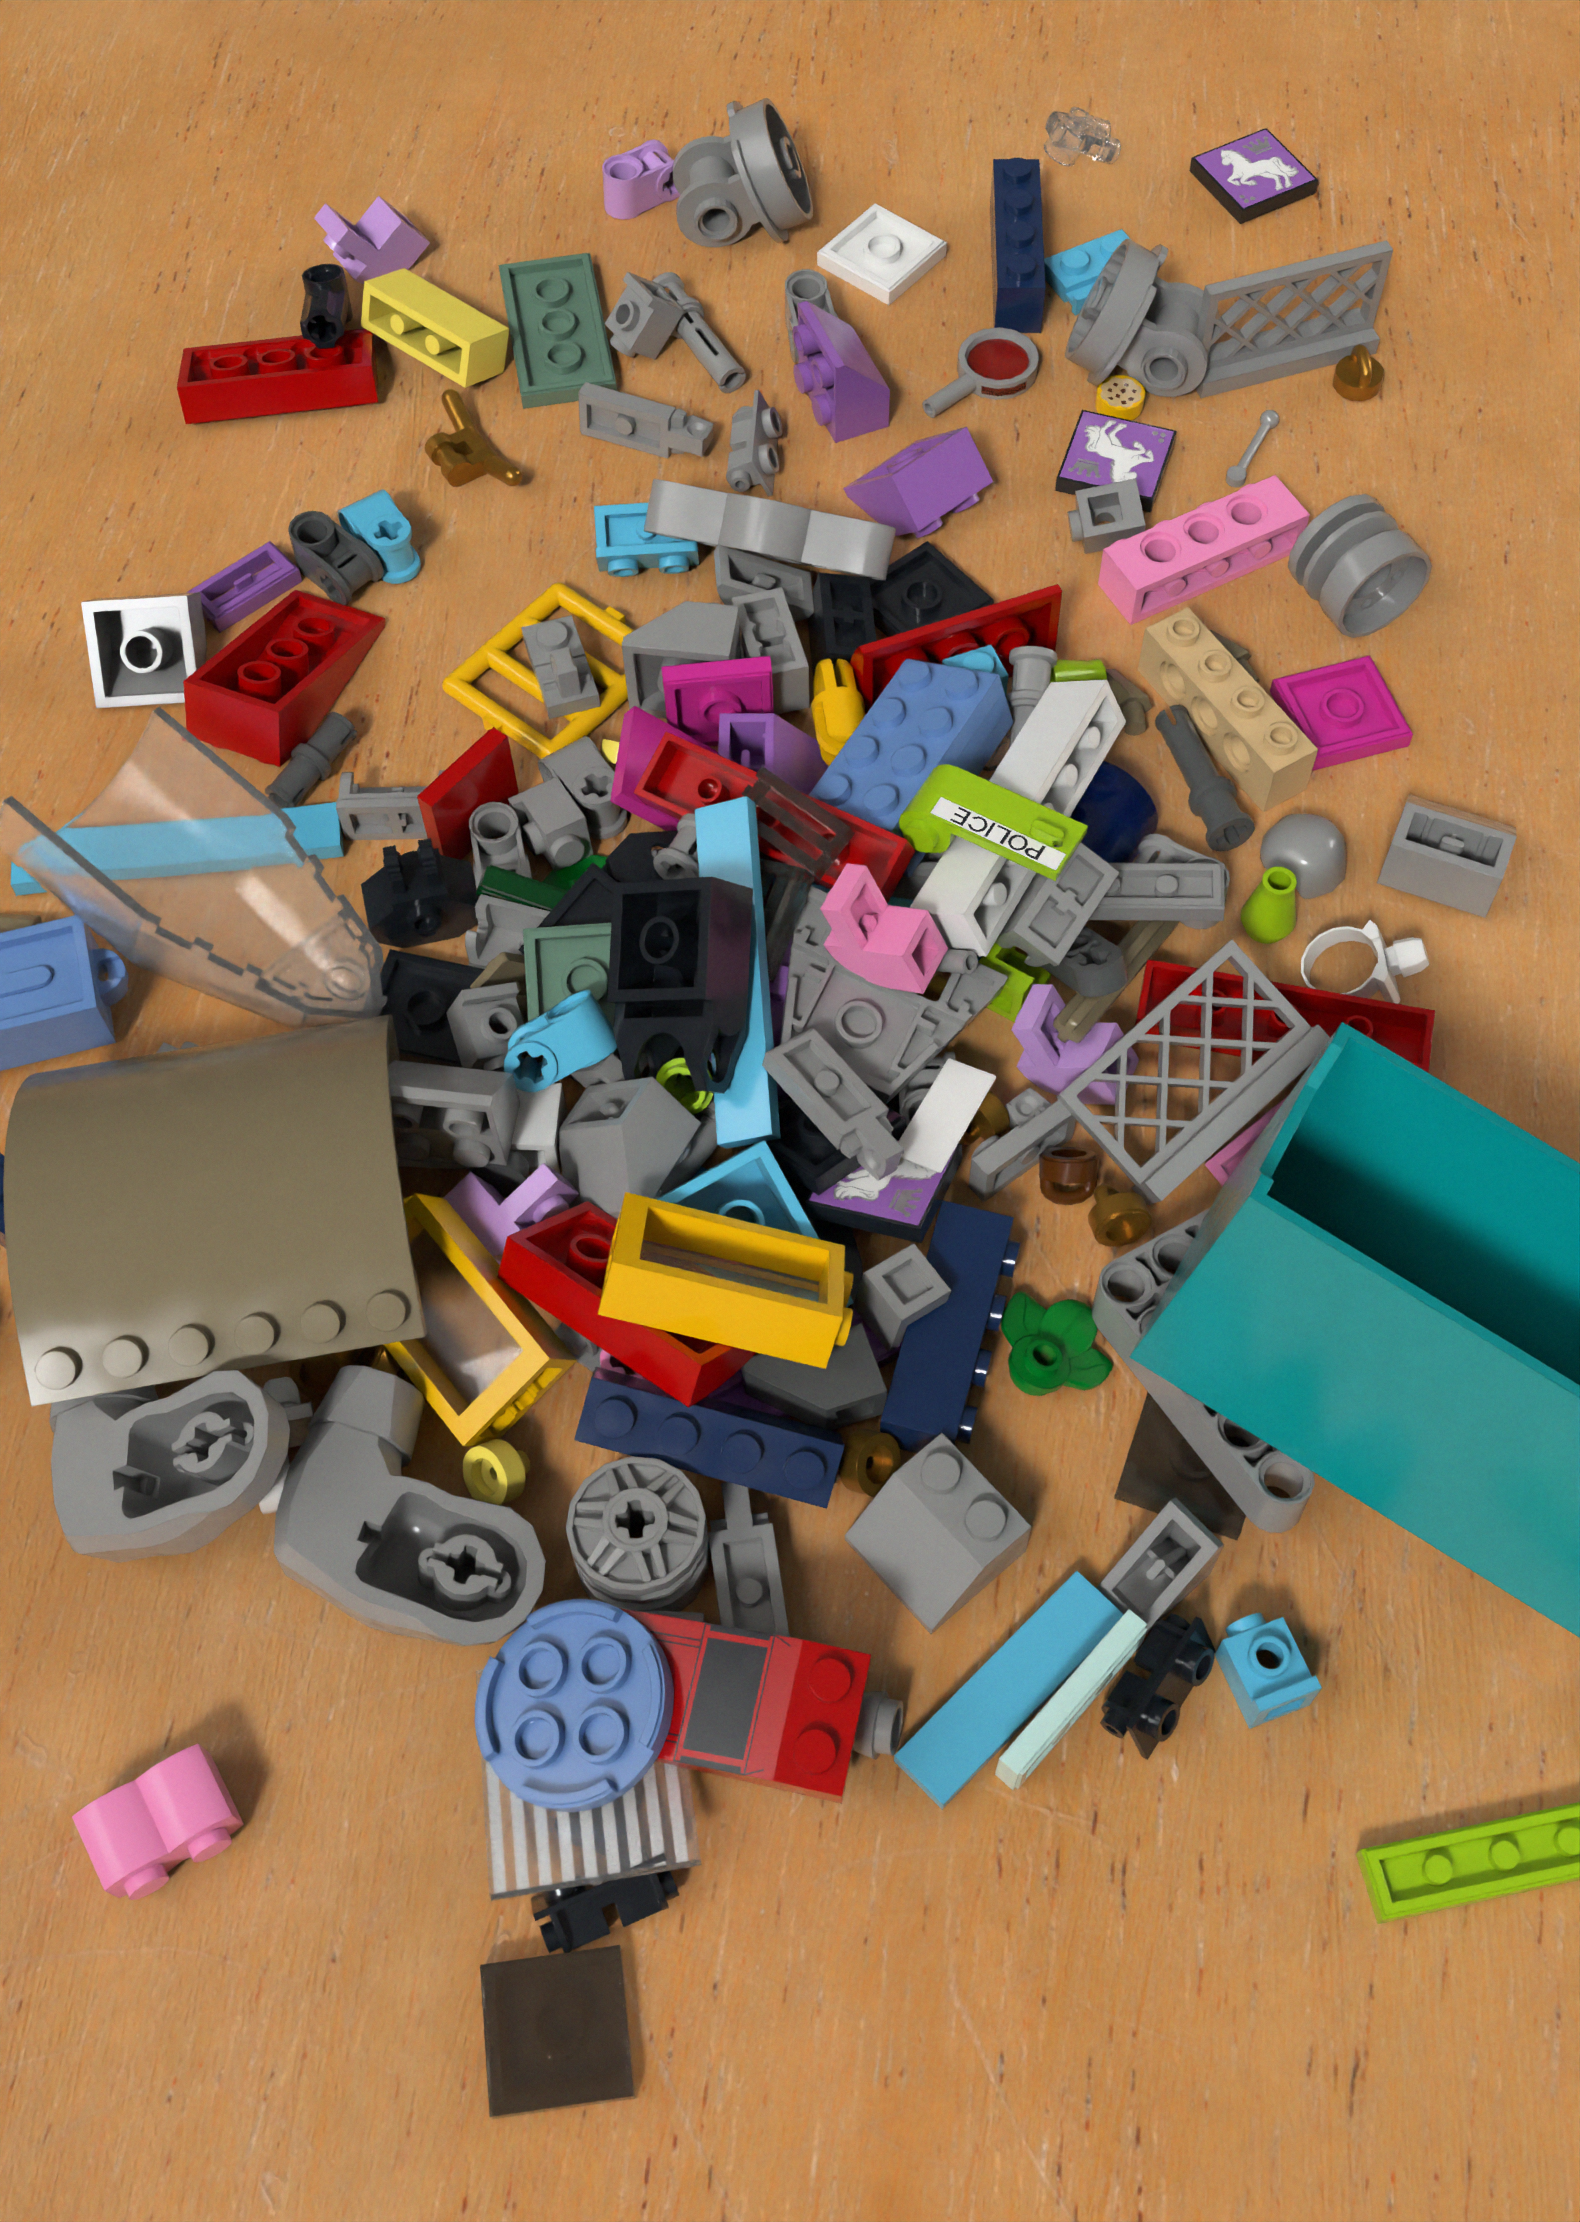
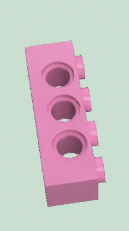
(1201, 549)

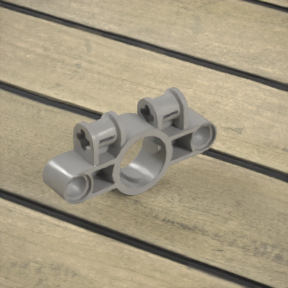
(770, 529)

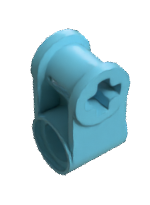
(386, 532)
(567, 1036)

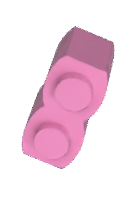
(157, 1822)

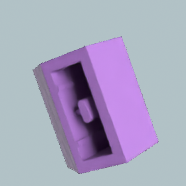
(838, 375)
(772, 743)

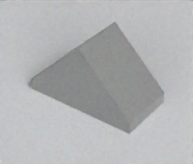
(746, 574)
(1162, 1565)

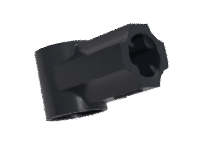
(325, 305)

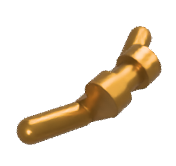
(451, 449)

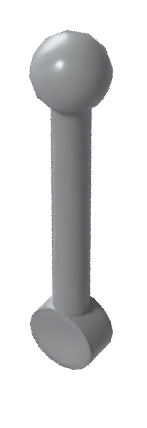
(1237, 474)

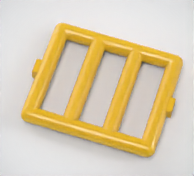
(493, 655)

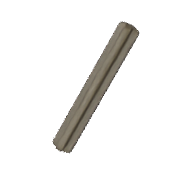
(1137, 946)

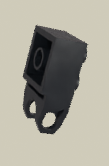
(680, 974)

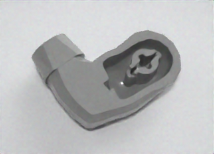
(165, 1472)
(393, 1544)

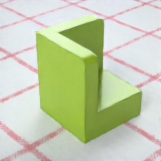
(1019, 979)

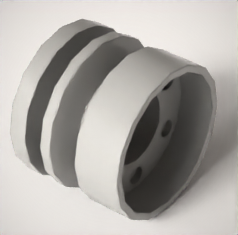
(1359, 565)
(647, 1572)

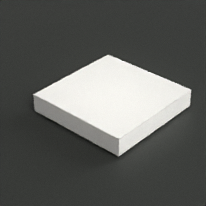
(881, 254)

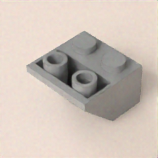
(1448, 856)
(453, 1113)
(623, 1141)

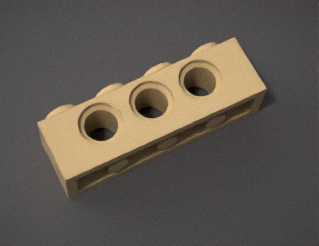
(1228, 709)

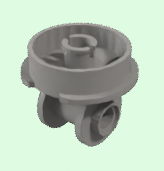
(741, 179)
(1140, 325)

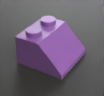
(923, 483)

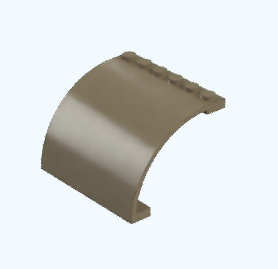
(207, 1211)

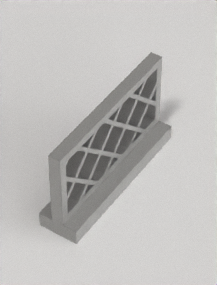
(1292, 344)
(1228, 1110)

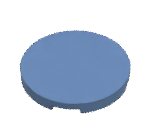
(574, 1706)

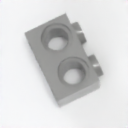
(770, 631)

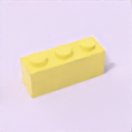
(434, 327)

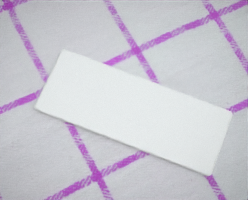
(945, 1115)

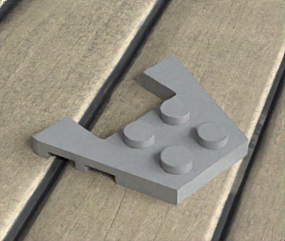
(874, 1028)

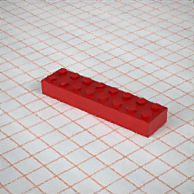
(692, 777)
(1395, 1026)

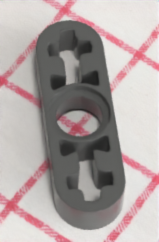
(1091, 966)

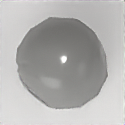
(1308, 848)

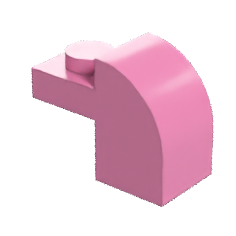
(879, 940)

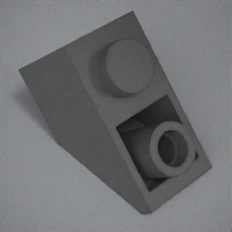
(825, 1398)

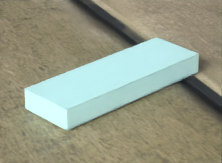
(1071, 1700)

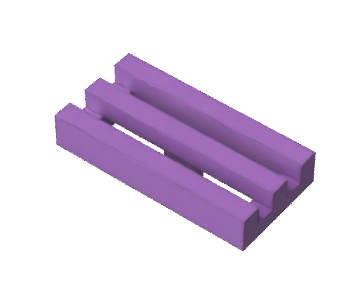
(248, 591)

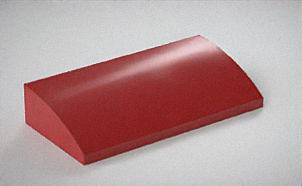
(276, 377)
(1005, 625)
(563, 1271)

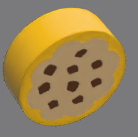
(1120, 397)

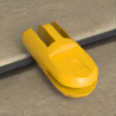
(835, 706)

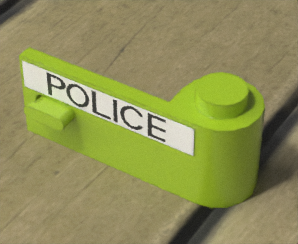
(992, 817)

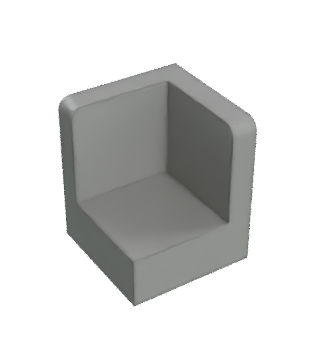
(899, 1294)

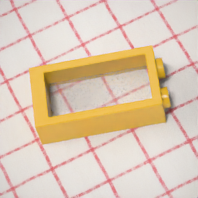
(727, 1281)
(484, 1341)

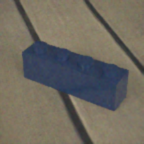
(1017, 245)
(944, 1348)
(711, 1438)

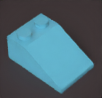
(746, 1189)

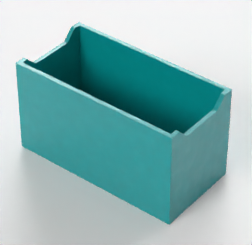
(1400, 1314)

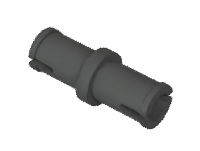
(311, 761)

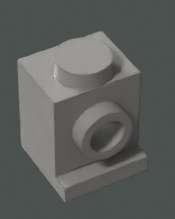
(643, 318)
(1109, 502)
(552, 824)
(471, 1023)

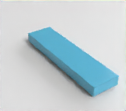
(1007, 1690)

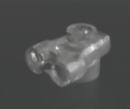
(1080, 134)

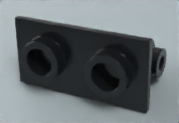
(1150, 1709)
(578, 1911)

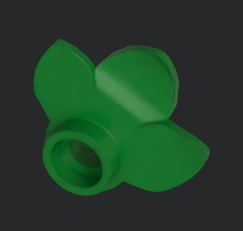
(1056, 1338)

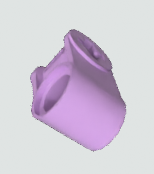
(636, 180)

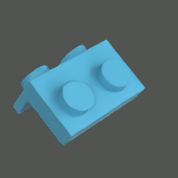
(627, 548)

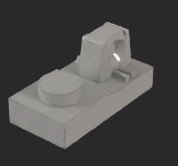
(560, 667)
(1034, 1127)

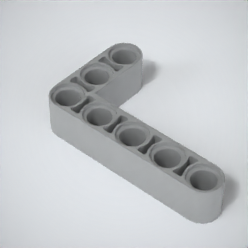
(1240, 1470)

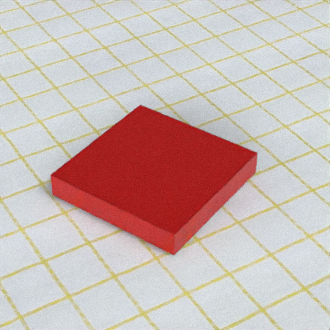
(476, 778)

